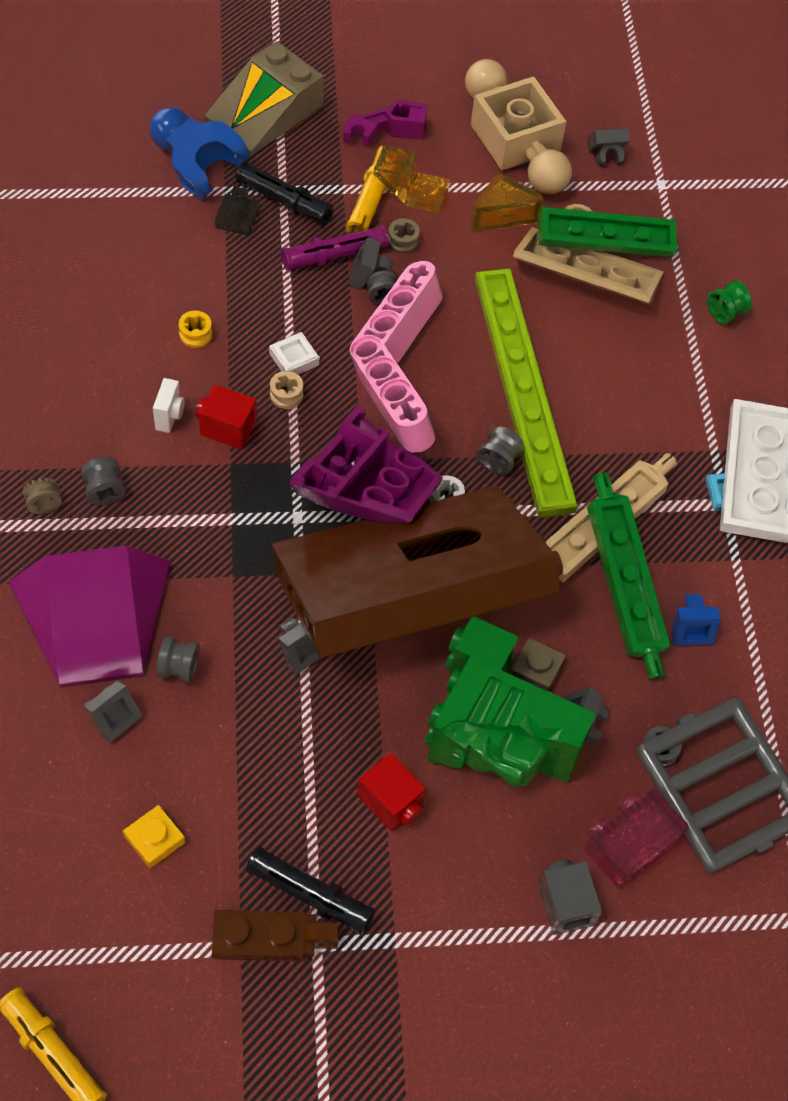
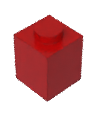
(227, 416)
(392, 792)

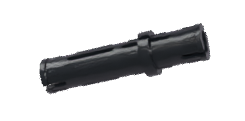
(295, 198)
(326, 898)

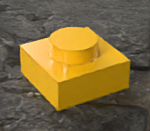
(154, 836)

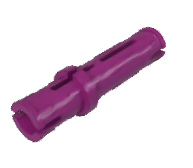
(320, 251)

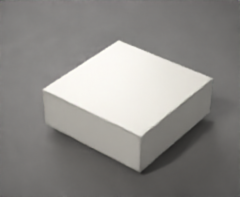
(294, 354)

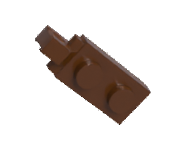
(270, 935)

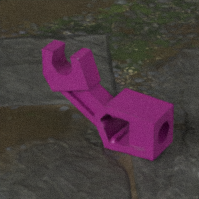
(400, 120)

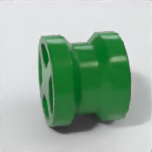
(730, 301)

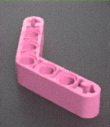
(384, 343)

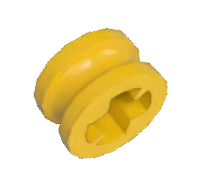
(194, 320)

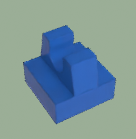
(695, 622)

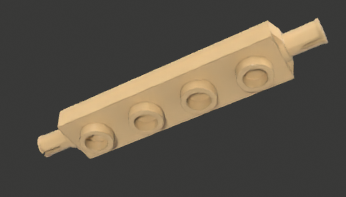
(642, 485)

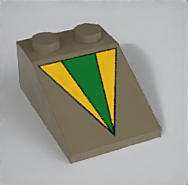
(269, 97)

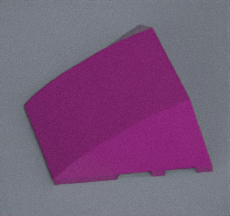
(367, 475)
(93, 611)

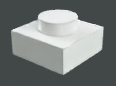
(168, 405)

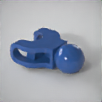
(195, 146)

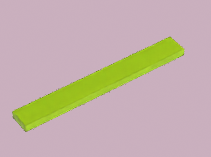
(525, 394)

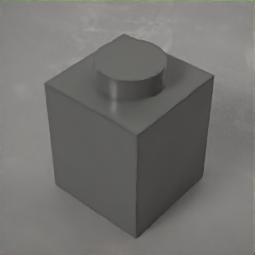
(569, 896)

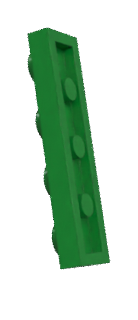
(607, 232)

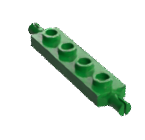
(628, 576)

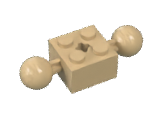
(519, 125)

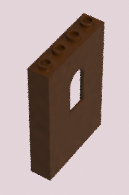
(361, 589)

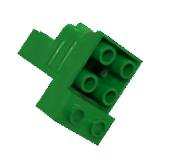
(500, 719)

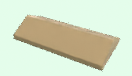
(592, 268)

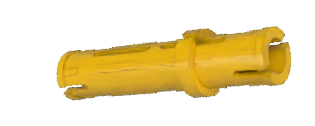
(367, 200)
(40, 1037)

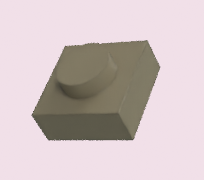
(538, 664)

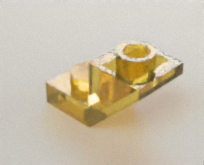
(399, 173)

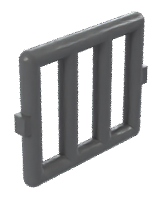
(669, 787)

